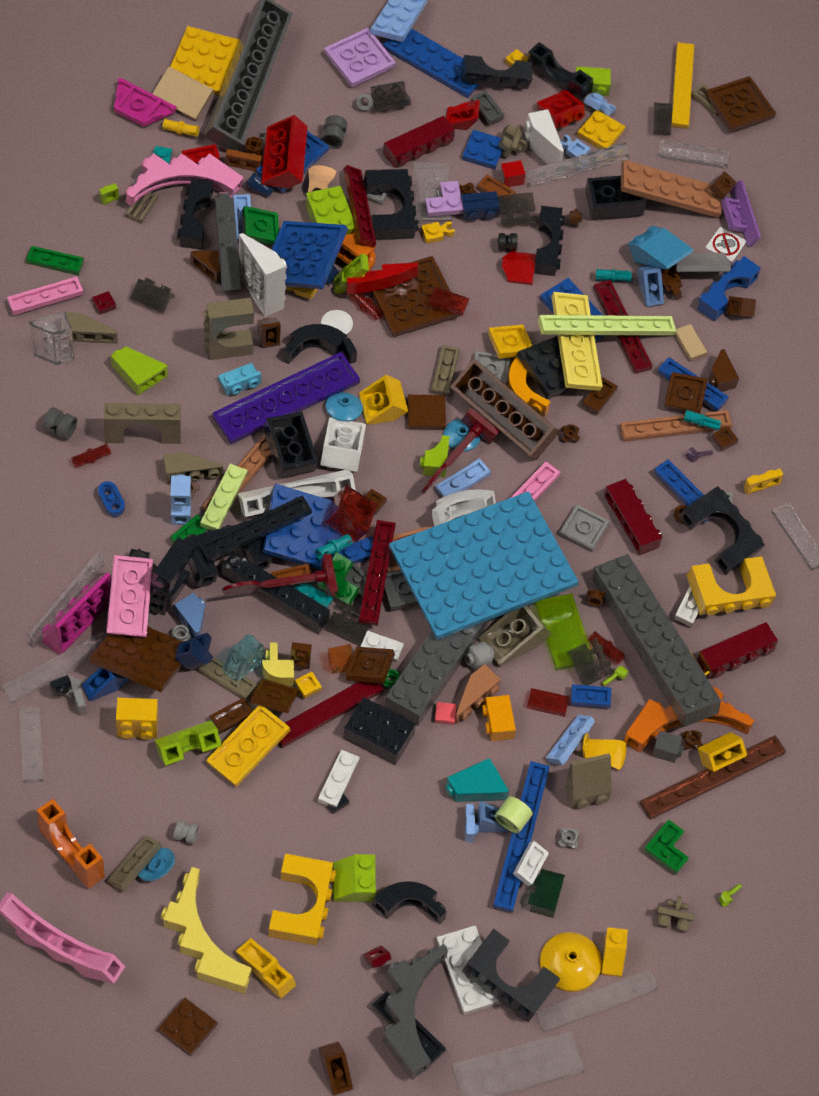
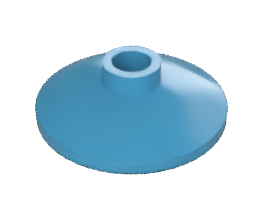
(344, 407)
(456, 437)
(158, 865)

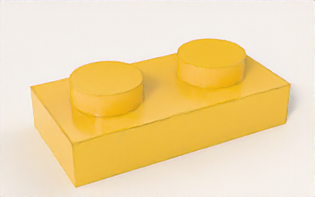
(763, 481)

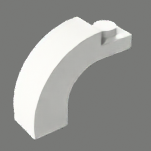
(460, 504)

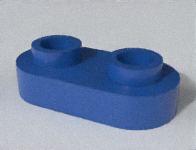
(111, 500)

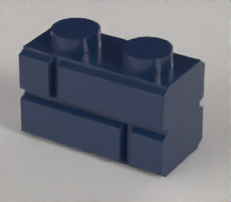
(480, 206)

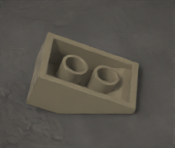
(515, 634)
(589, 781)

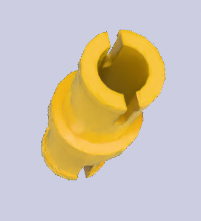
(180, 127)

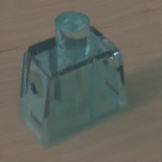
(247, 653)

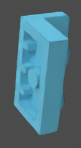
(240, 379)

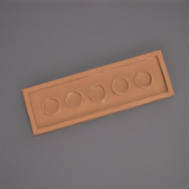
(669, 188)

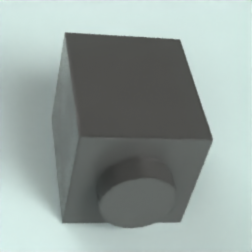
(667, 747)

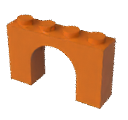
(83, 861)

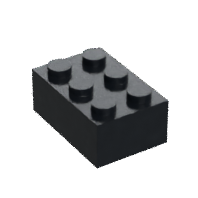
(608, 200)
(290, 444)
(379, 731)

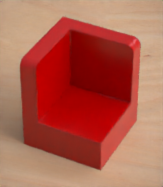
(513, 173)

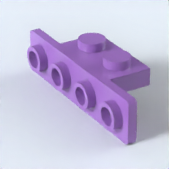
(740, 214)

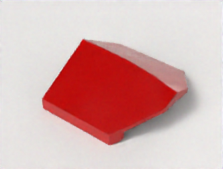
(463, 115)
(519, 267)

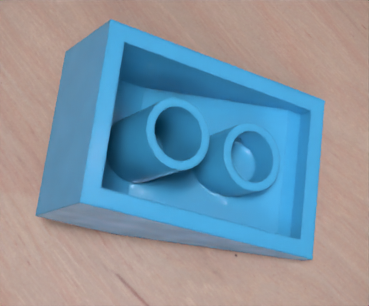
(658, 248)

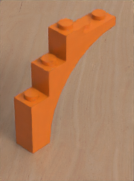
(657, 718)

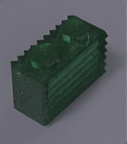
(547, 893)

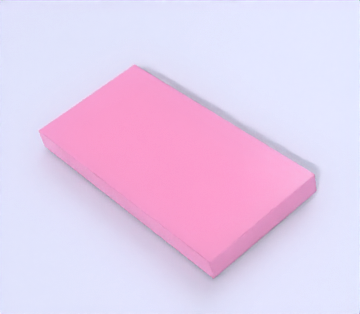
(129, 596)

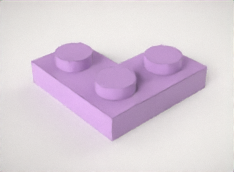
(448, 204)

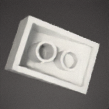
(543, 137)
(343, 445)

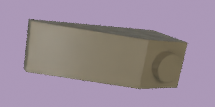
(90, 330)

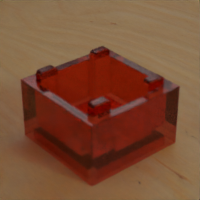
(351, 513)

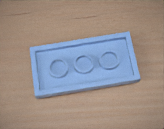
(397, 18)

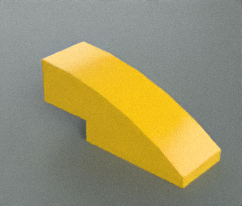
(266, 968)

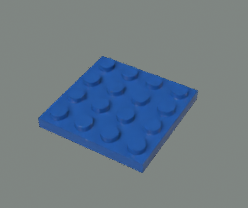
(308, 251)
(301, 538)

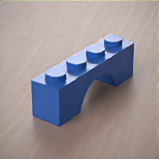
(742, 274)

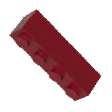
(418, 141)
(632, 516)
(737, 650)

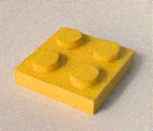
(601, 130)
(509, 340)

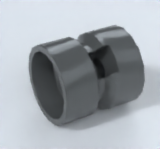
(334, 131)
(58, 422)

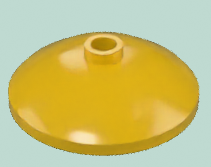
(573, 973)

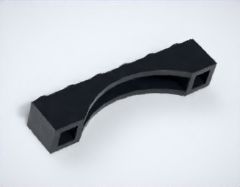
(303, 608)

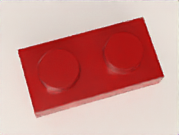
(196, 154)

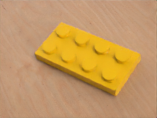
(248, 745)

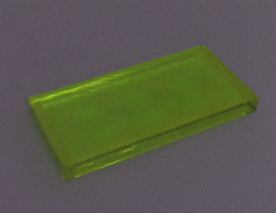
(564, 623)

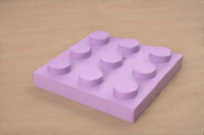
(360, 57)

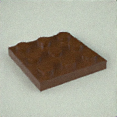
(740, 103)

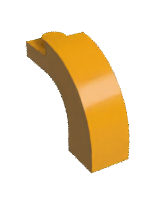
(517, 382)

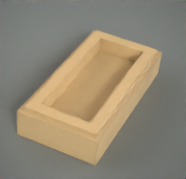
(690, 342)

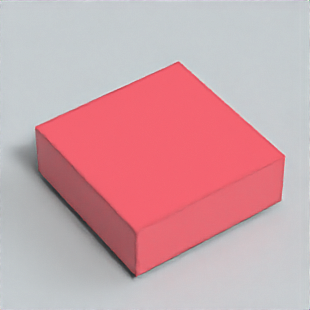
(445, 713)

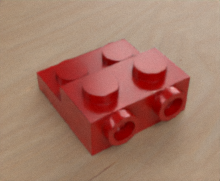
(562, 108)

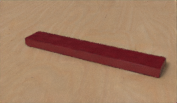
(359, 206)
(630, 343)
(377, 573)
(329, 710)

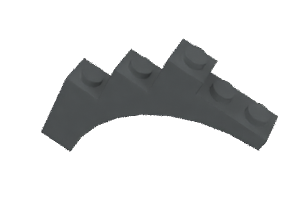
(227, 241)
(403, 1037)

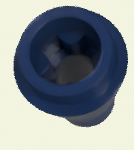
(255, 184)

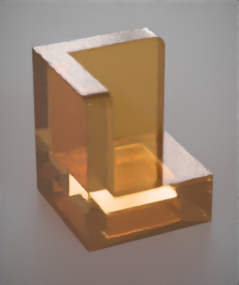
(340, 658)

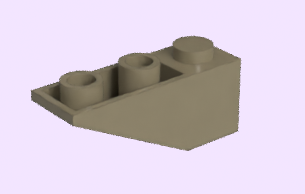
(191, 466)

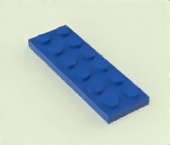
(432, 60)

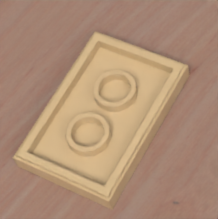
(183, 92)

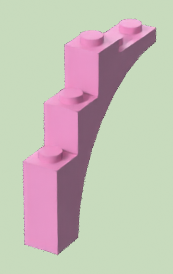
(181, 170)
(59, 946)

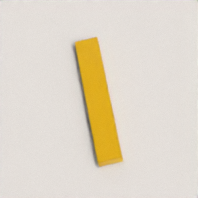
(682, 85)

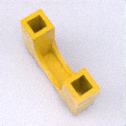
(713, 599)
(306, 926)

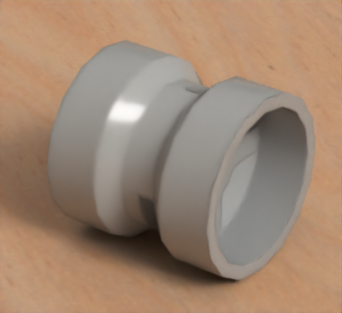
(186, 832)

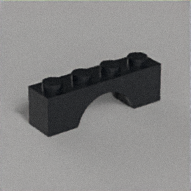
(545, 64)
(477, 71)
(199, 197)
(547, 257)

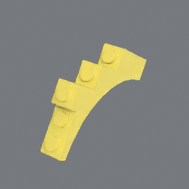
(212, 964)

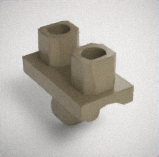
(515, 141)
(684, 918)

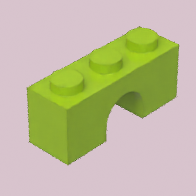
(201, 736)

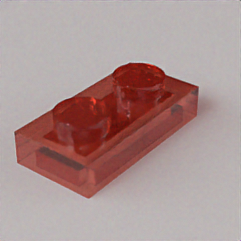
(448, 301)
(548, 702)

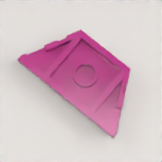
(140, 105)

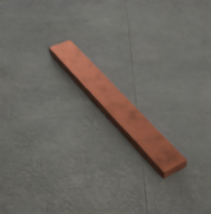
(708, 780)

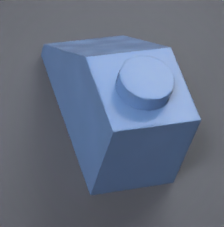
(651, 285)
(191, 613)

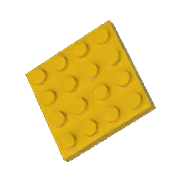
(205, 57)

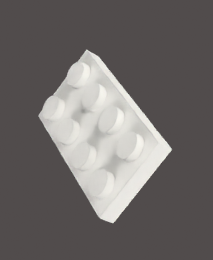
(461, 947)

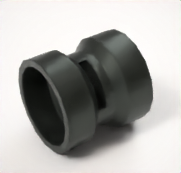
(507, 241)

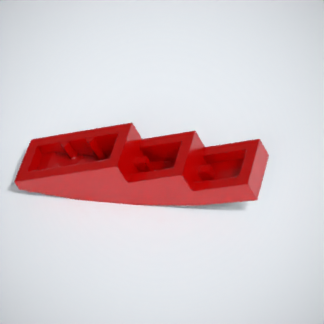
(380, 279)

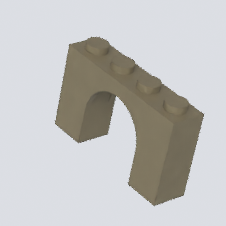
(224, 315)
(122, 415)

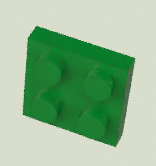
(260, 224)

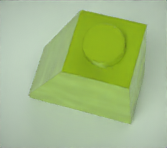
(138, 369)

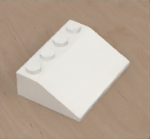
(262, 274)

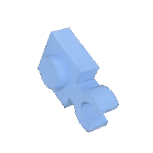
(599, 103)
(574, 148)
(471, 827)

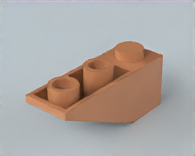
(481, 684)

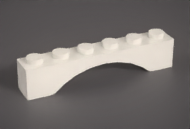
(325, 485)

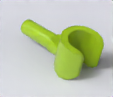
(620, 672)
(725, 898)

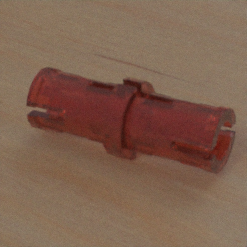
(366, 305)
(91, 455)
(609, 649)

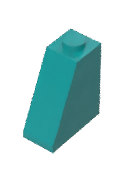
(477, 783)

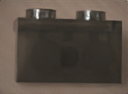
(390, 96)
(151, 295)

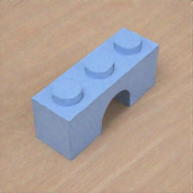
(180, 499)

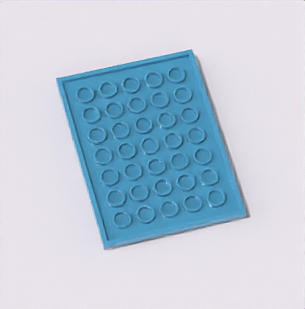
(483, 565)

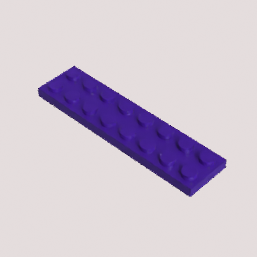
(286, 397)

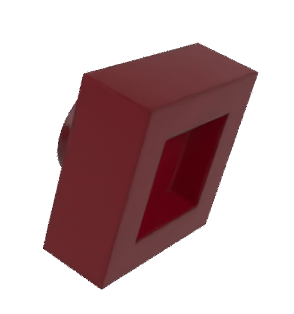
(104, 302)
(377, 957)

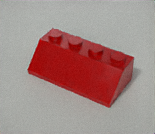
(284, 153)

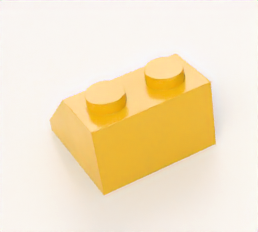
(383, 400)

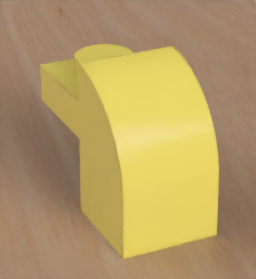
(277, 670)

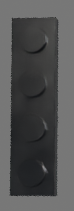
(430, 1044)

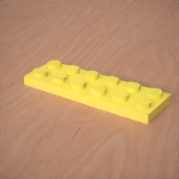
(577, 351)

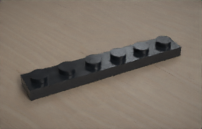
(255, 528)

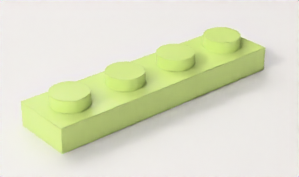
(223, 497)

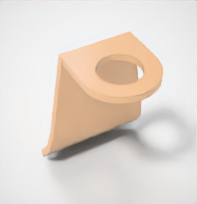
(320, 177)

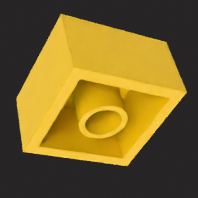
(137, 718)

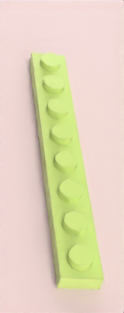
(605, 325)

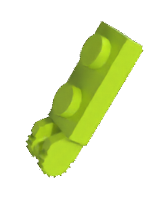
(356, 268)

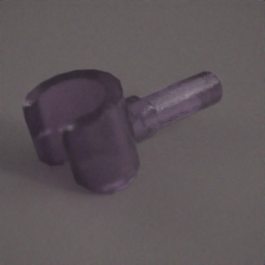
(693, 455)

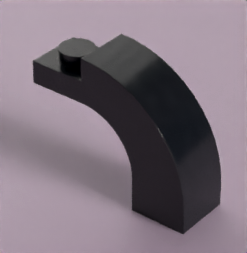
(316, 336)
(409, 894)

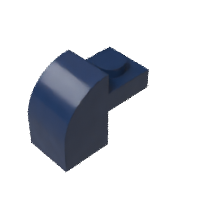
(195, 651)

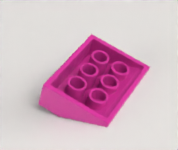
(78, 615)

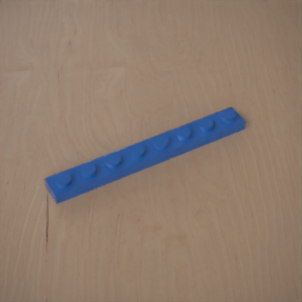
(532, 797)

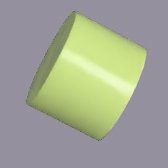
(513, 814)

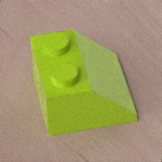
(355, 879)

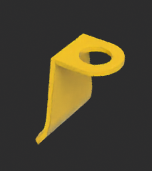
(598, 747)

